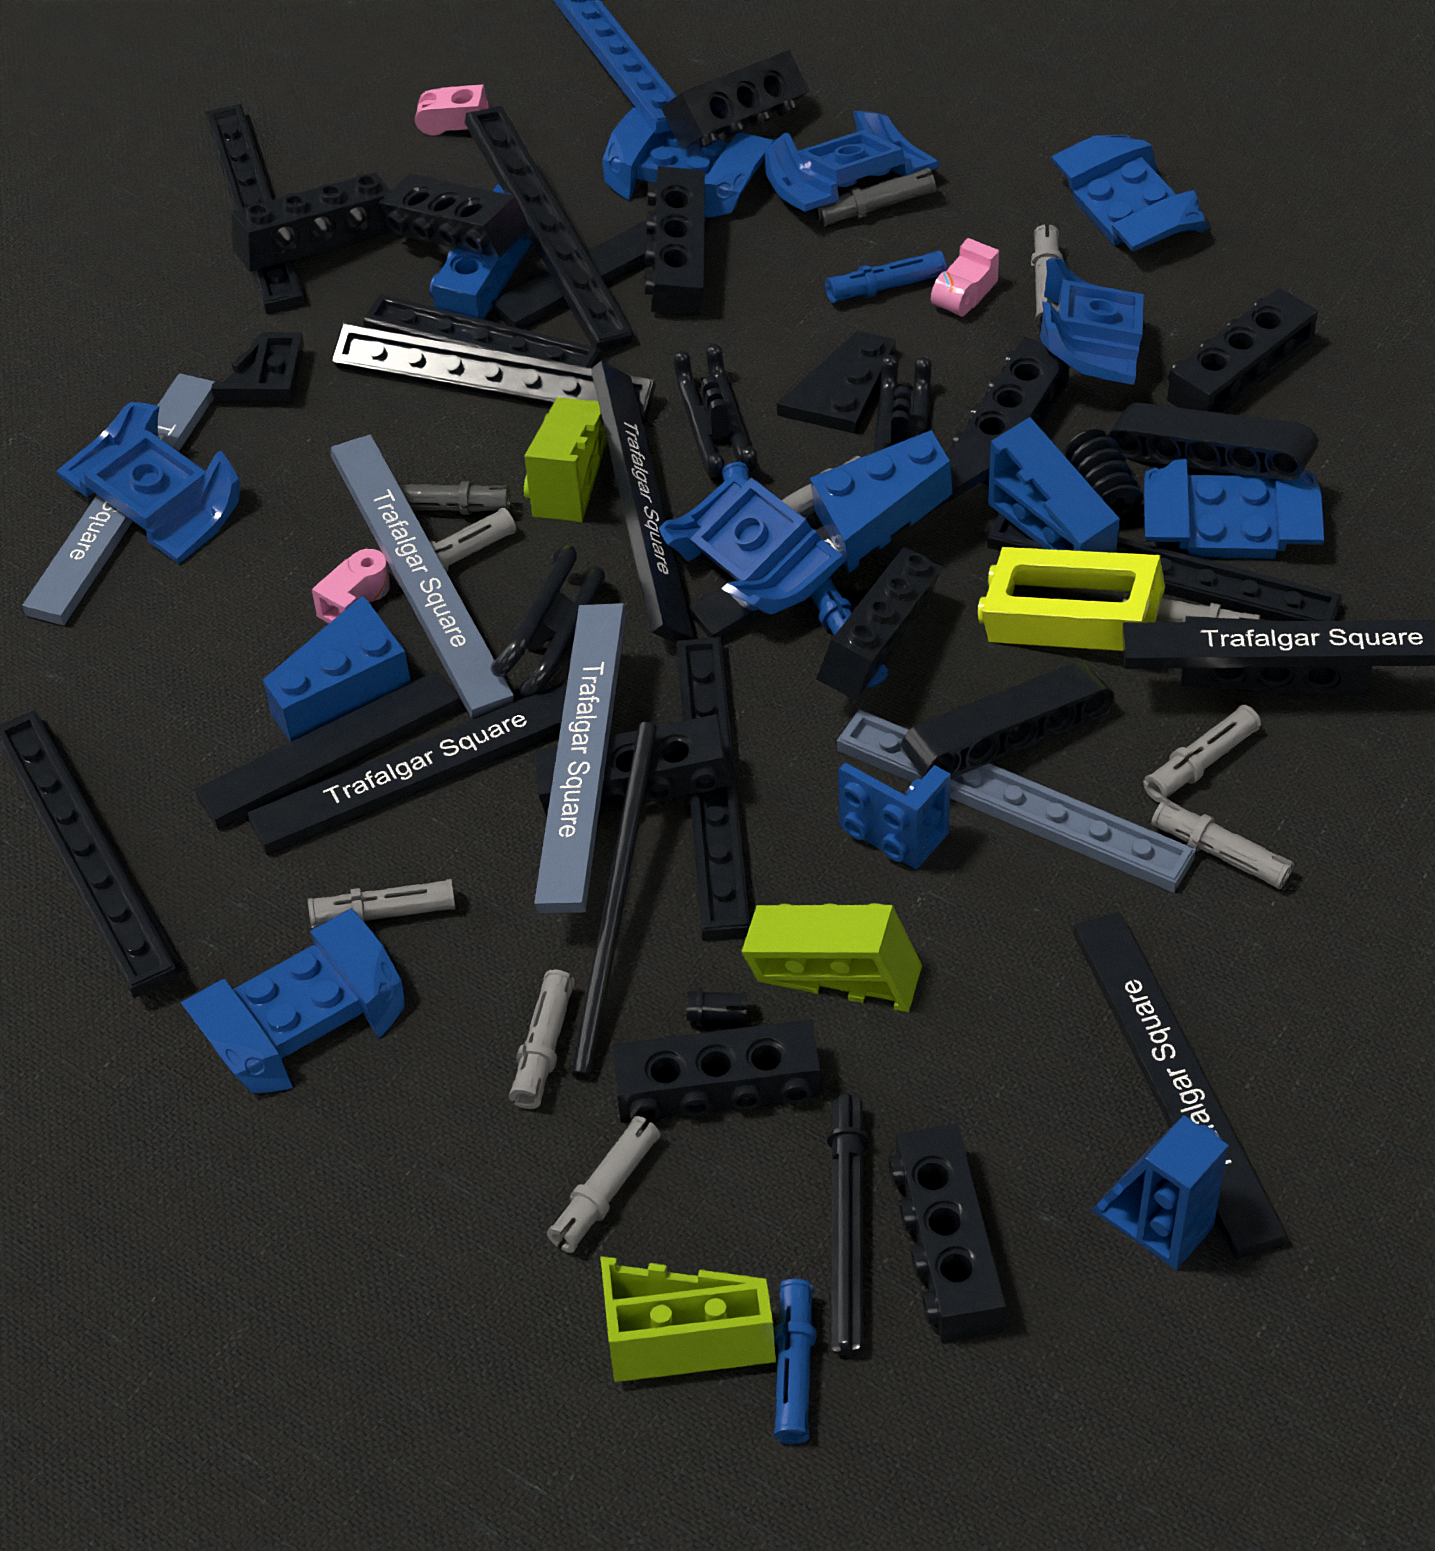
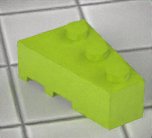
(565, 460)
(834, 948)
(684, 1322)

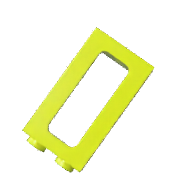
(1069, 621)

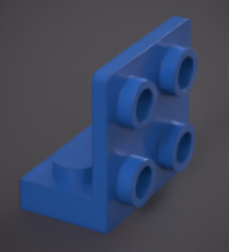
(896, 823)

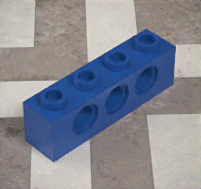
(474, 280)

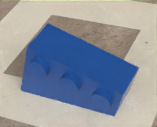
(880, 494)
(1046, 494)
(336, 672)
(1170, 1192)

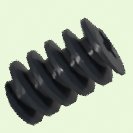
(1105, 469)

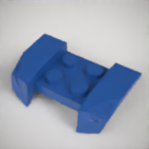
(637, 152)
(813, 174)
(1123, 194)
(1094, 325)
(155, 483)
(1231, 513)
(757, 543)
(299, 1002)

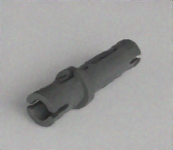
(882, 195)
(462, 497)

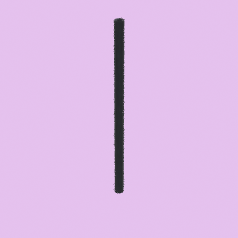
(614, 902)

